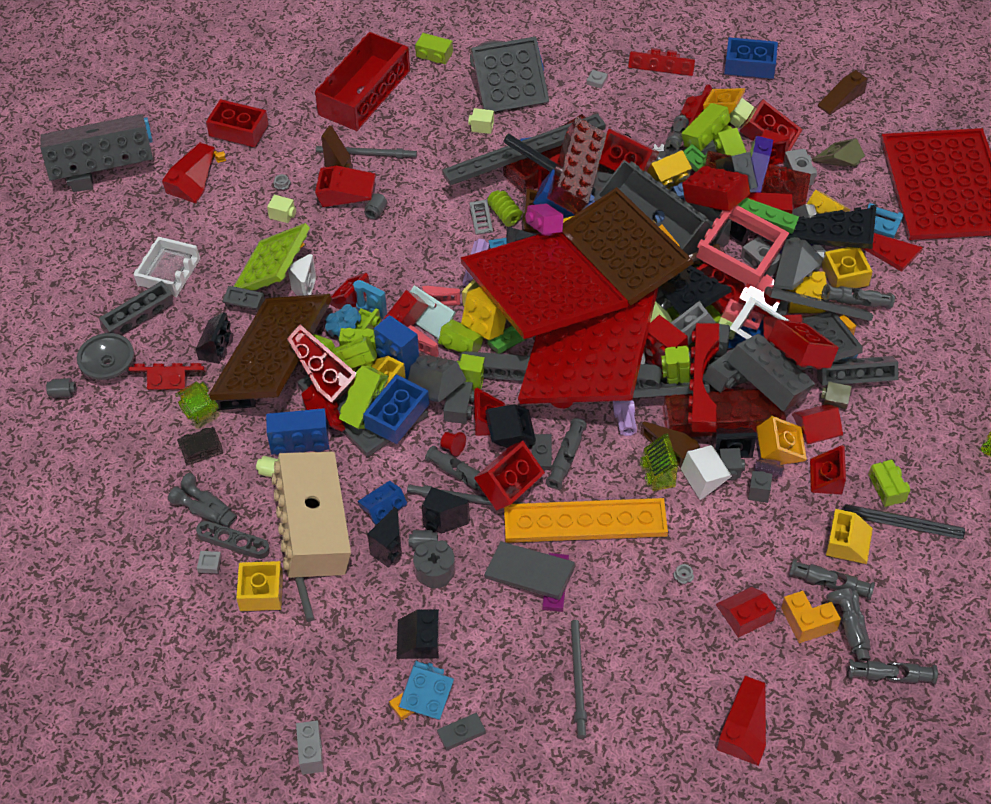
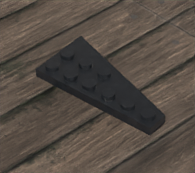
(838, 228)
(691, 287)

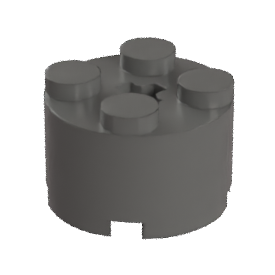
(434, 563)

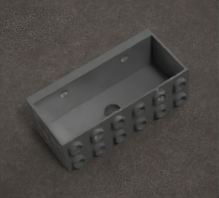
(95, 147)
(650, 196)

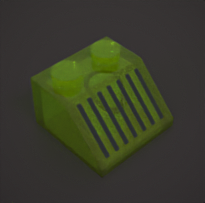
(660, 464)

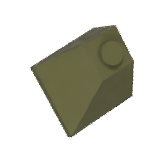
(841, 153)

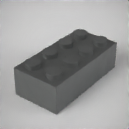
(771, 372)

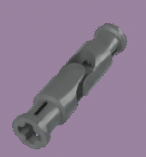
(675, 137)
(860, 297)
(566, 452)
(447, 462)
(821, 576)
(876, 670)

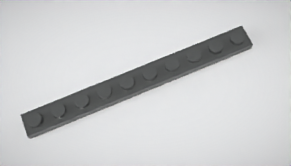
(507, 155)

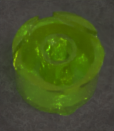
(196, 402)

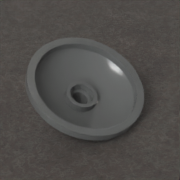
(105, 349)

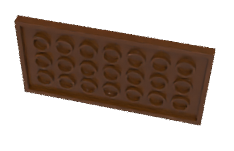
(625, 245)
(264, 354)

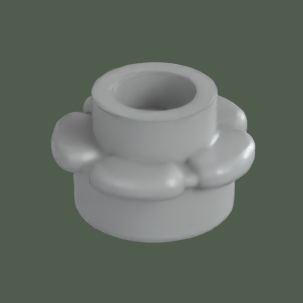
(281, 182)
(684, 569)

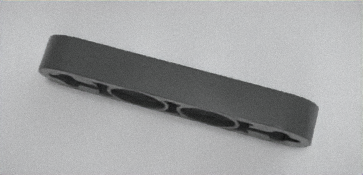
(234, 537)

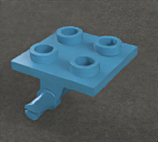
(426, 690)

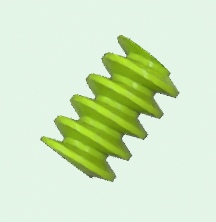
(504, 207)

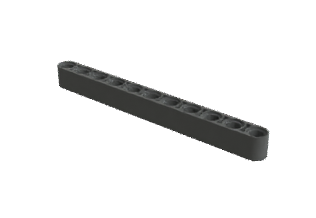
(514, 368)

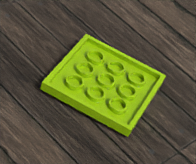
(272, 258)

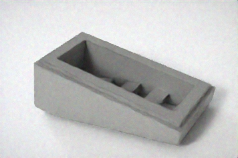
(476, 206)

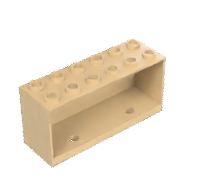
(312, 538)

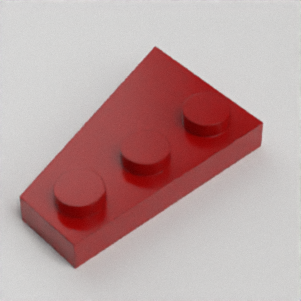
(893, 251)

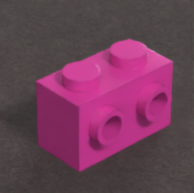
(544, 219)

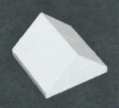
(302, 276)
(704, 470)

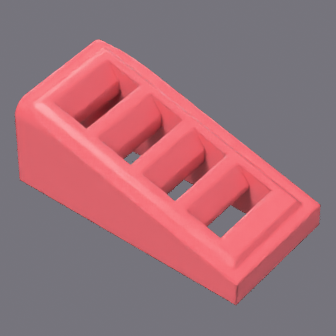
(439, 292)
(734, 308)
(425, 343)

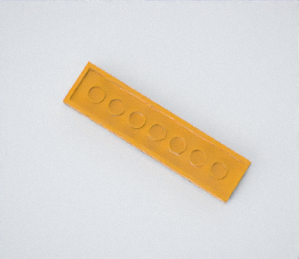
(585, 520)

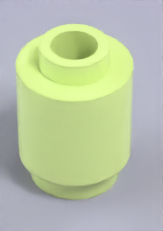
(266, 466)

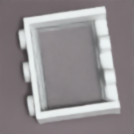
(167, 262)

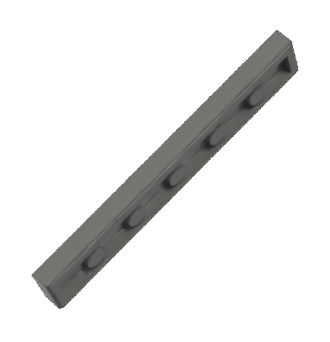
(818, 303)

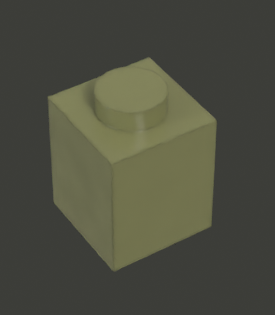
(836, 395)

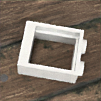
(745, 312)

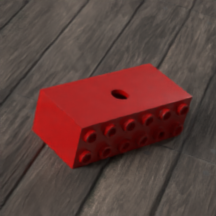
(373, 65)

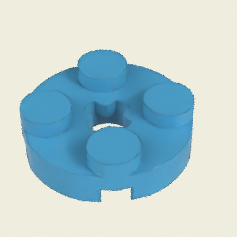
(342, 318)

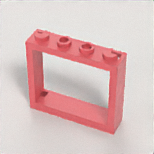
(731, 265)

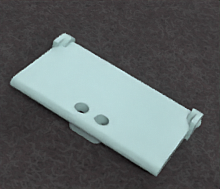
(433, 317)

